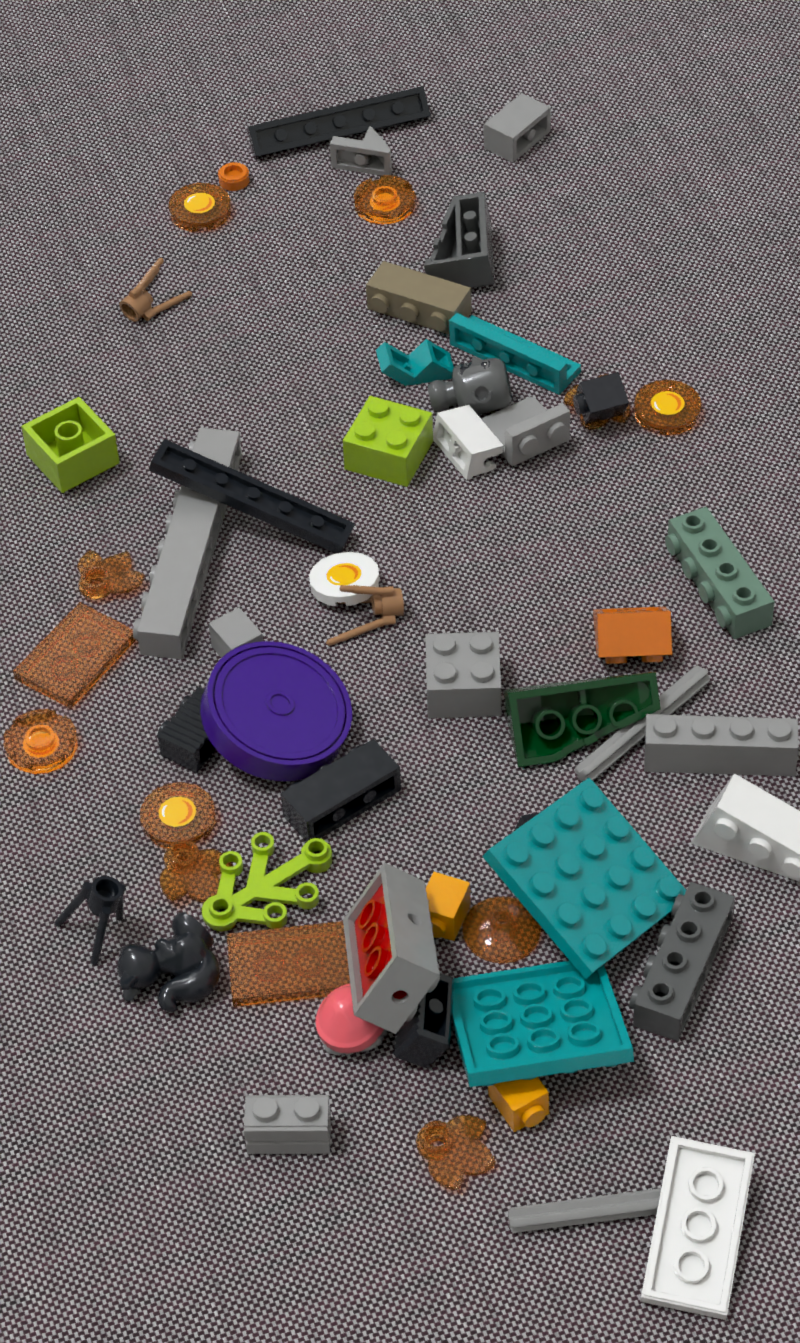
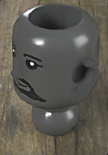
(477, 383)

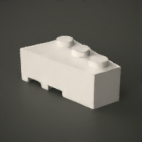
(752, 828)

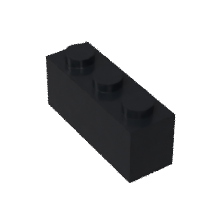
(341, 791)

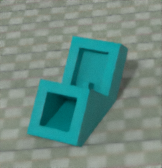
(421, 366)

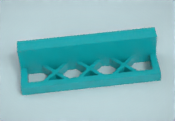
(518, 354)

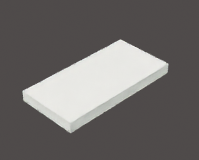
(698, 1228)

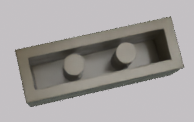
(417, 297)

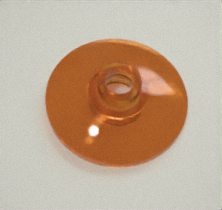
(498, 941)

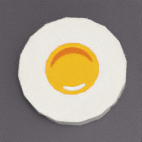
(339, 570)

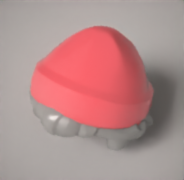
(343, 1031)

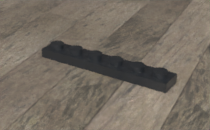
(338, 121)
(251, 496)

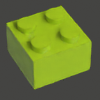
(388, 441)
(70, 444)

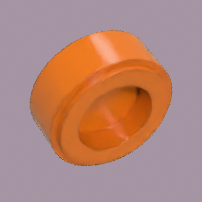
(233, 176)

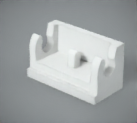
(466, 441)

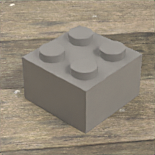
(463, 675)

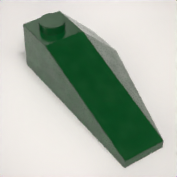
(565, 716)

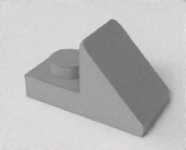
(362, 156)

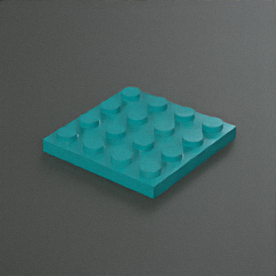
(586, 877)
(537, 1023)

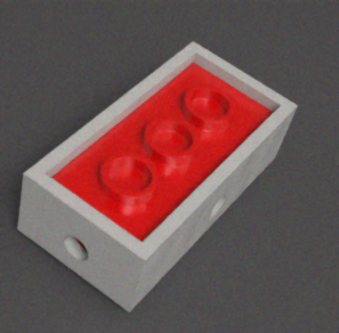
(390, 949)

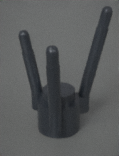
(103, 898)

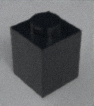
(601, 398)

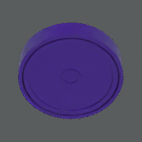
(275, 711)

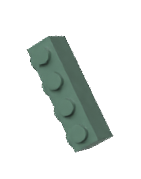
(719, 573)

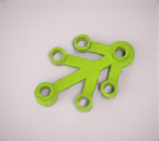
(264, 887)

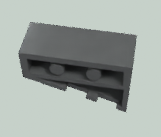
(465, 244)

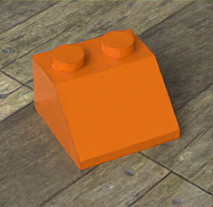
(632, 633)

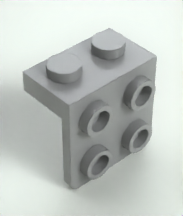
(529, 428)

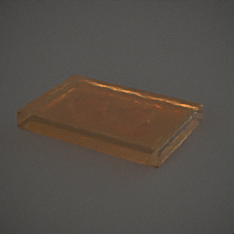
(74, 655)
(287, 963)

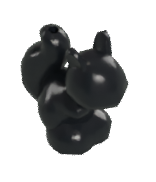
(183, 956)

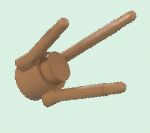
(139, 301)
(385, 602)

